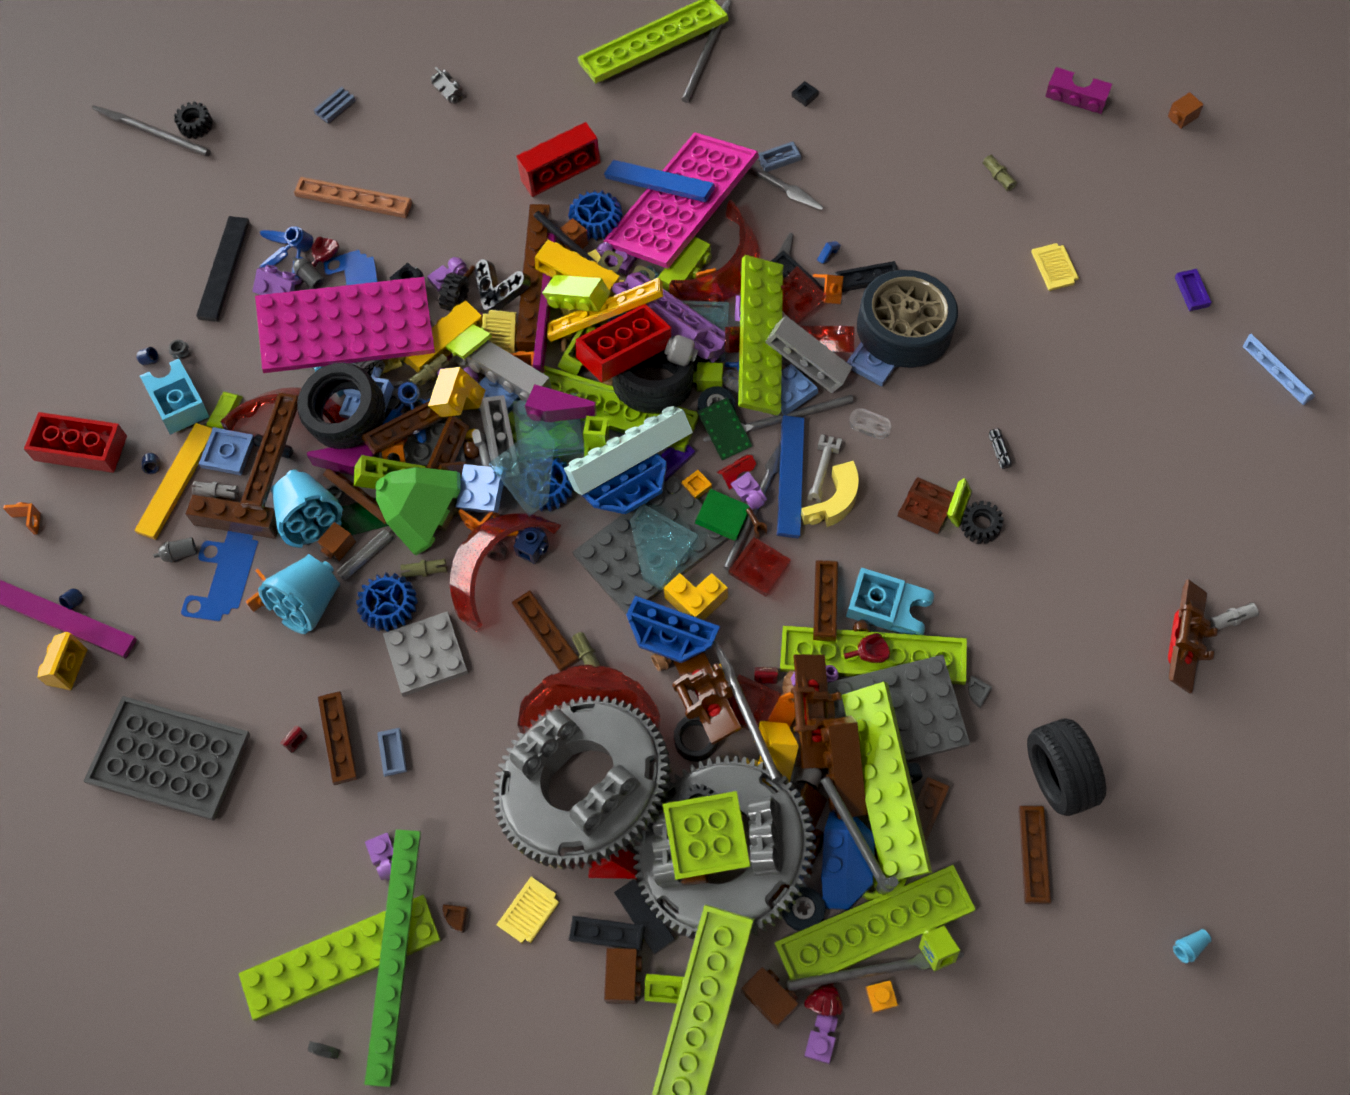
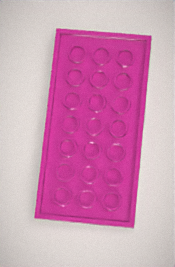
(665, 223)
(343, 324)

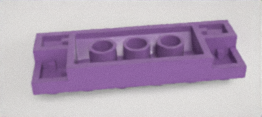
(684, 321)

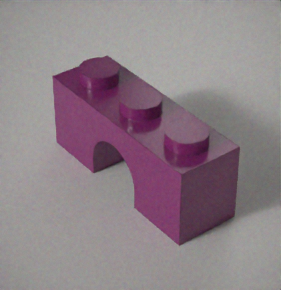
(1064, 90)

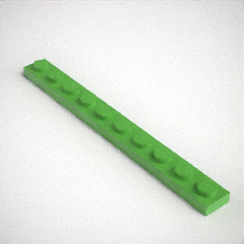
(393, 959)

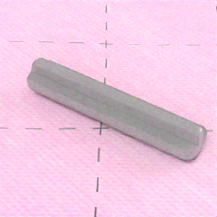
(364, 554)

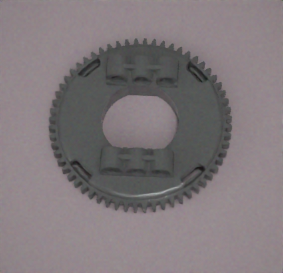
(613, 809)
(778, 849)

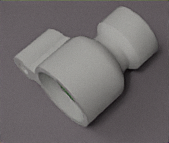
(809, 776)

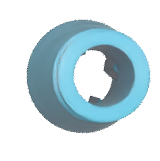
(1191, 946)

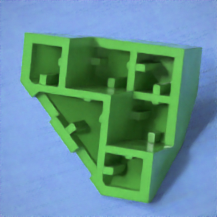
(416, 503)

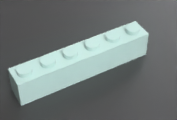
(628, 450)

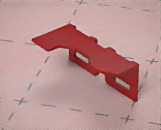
(731, 475)

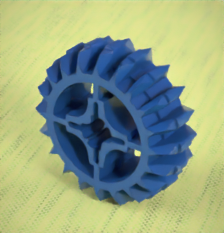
(594, 211)
(558, 492)
(392, 588)

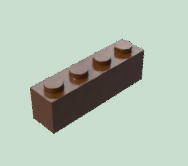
(231, 517)
(844, 763)

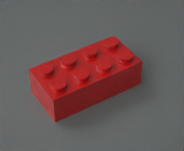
(558, 159)
(623, 342)
(75, 442)

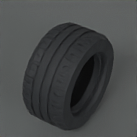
(322, 386)
(654, 395)
(1066, 767)

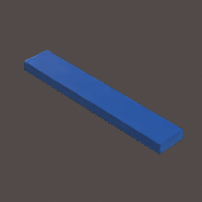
(659, 180)
(790, 477)

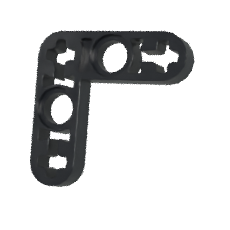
(494, 297)

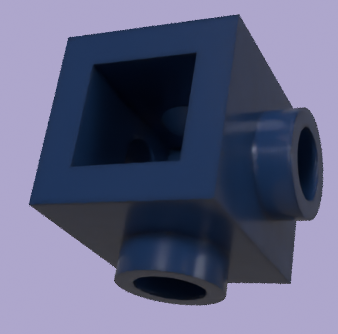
(531, 544)

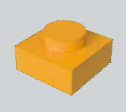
(697, 484)
(881, 996)

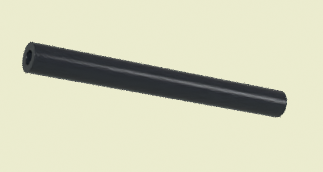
(561, 235)

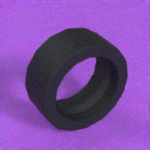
(690, 755)

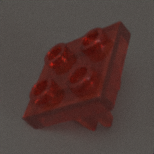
(800, 295)
(759, 566)
(759, 698)

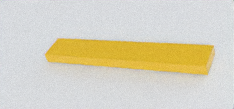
(613, 306)
(174, 482)

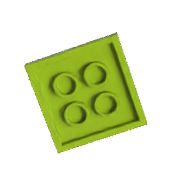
(706, 835)

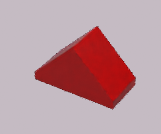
(617, 868)

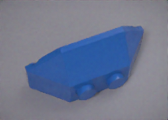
(630, 487)
(669, 631)
(843, 867)

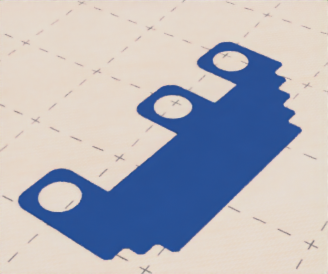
(357, 267)
(230, 577)

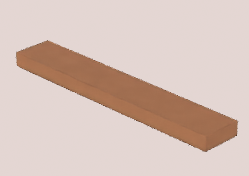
(353, 197)

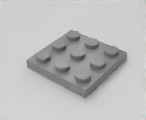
(425, 653)

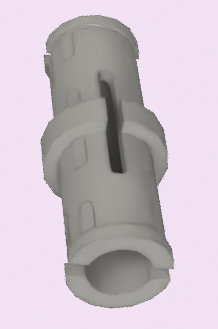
(215, 490)
(1234, 616)

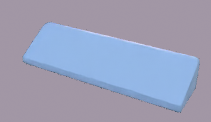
(1278, 370)

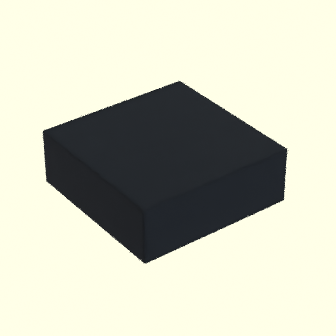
(805, 93)

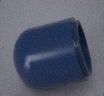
(143, 356)
(150, 458)
(71, 598)

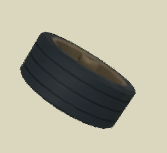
(911, 306)

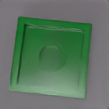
(722, 514)

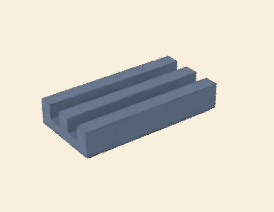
(332, 103)
(781, 159)

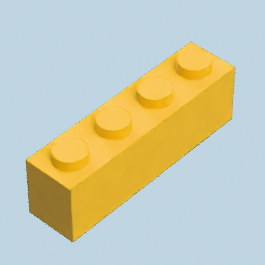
(557, 260)
(445, 331)

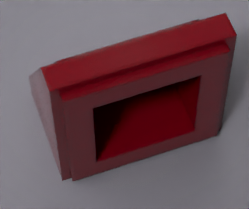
(766, 675)
(293, 739)

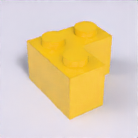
(455, 392)
(698, 600)
(781, 746)

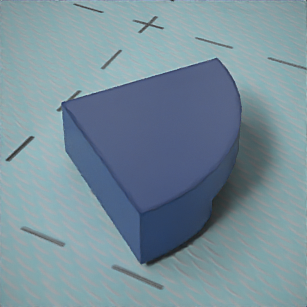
(827, 250)

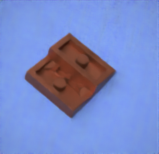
(926, 505)

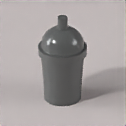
(307, 272)
(176, 550)

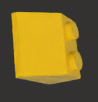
(62, 661)

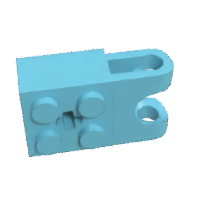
(175, 398)
(893, 602)

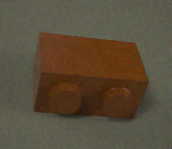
(621, 976)
(770, 997)

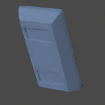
(392, 752)

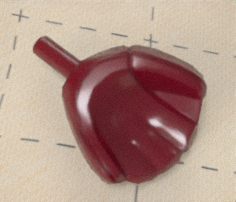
(323, 249)
(871, 649)
(824, 1001)

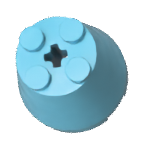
(303, 508)
(300, 593)

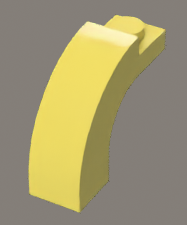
(837, 507)

